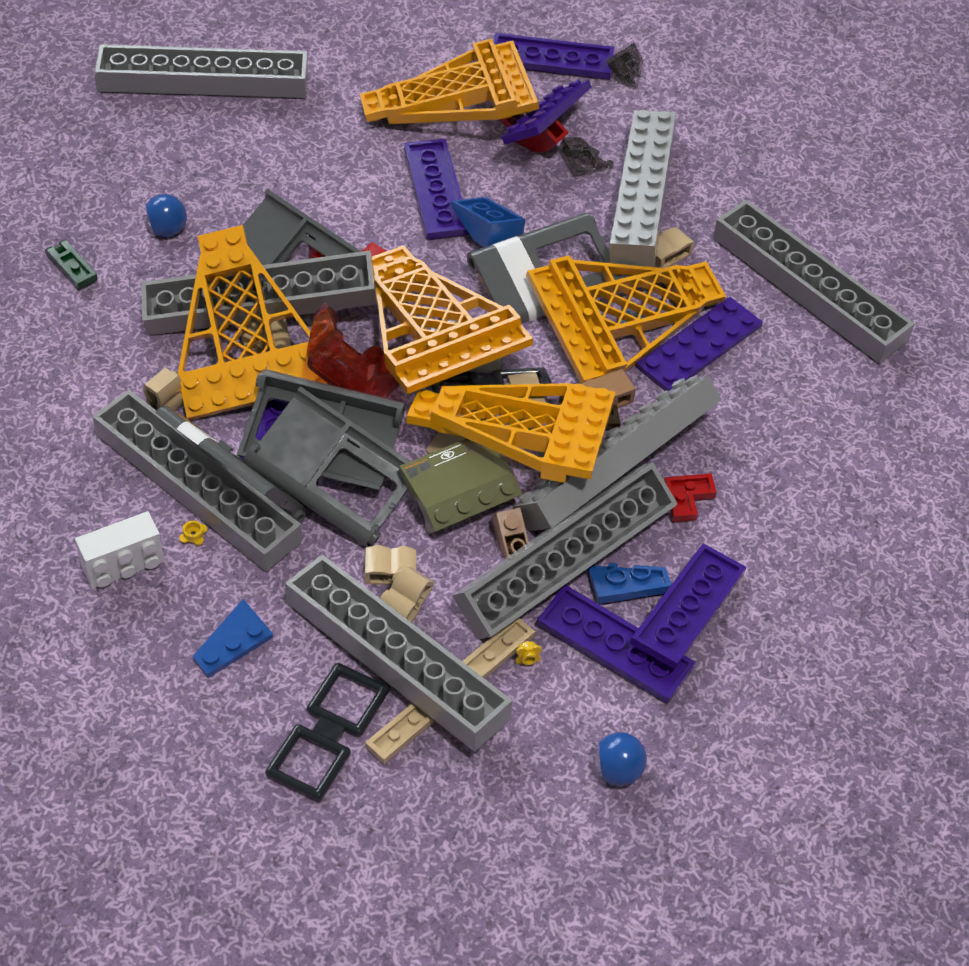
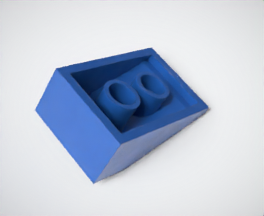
(488, 220)

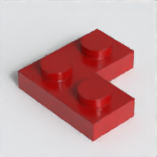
(687, 490)

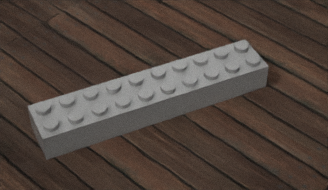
(202, 71)
(643, 189)
(813, 281)
(307, 284)
(620, 451)
(198, 480)
(564, 551)
(399, 652)

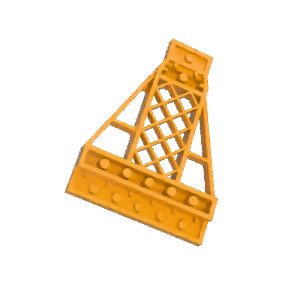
(499, 80)
(590, 336)
(453, 346)
(233, 382)
(569, 439)

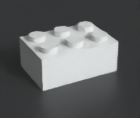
(120, 550)

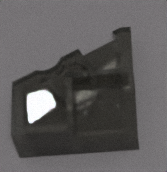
(626, 65)
(576, 152)

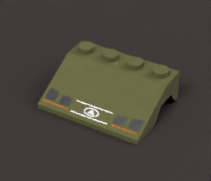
(458, 483)

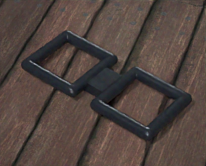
(497, 377)
(327, 732)

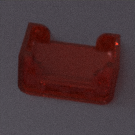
(343, 365)

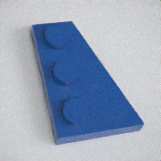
(619, 583)
(232, 640)

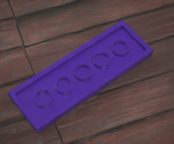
(560, 55)
(549, 110)
(435, 187)
(699, 344)
(688, 606)
(607, 641)

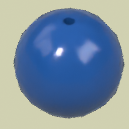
(166, 215)
(621, 758)

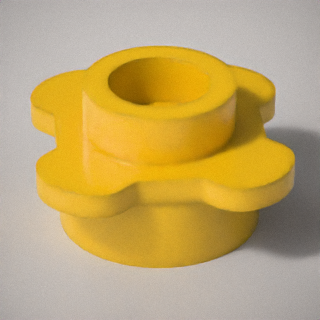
(190, 527)
(528, 653)

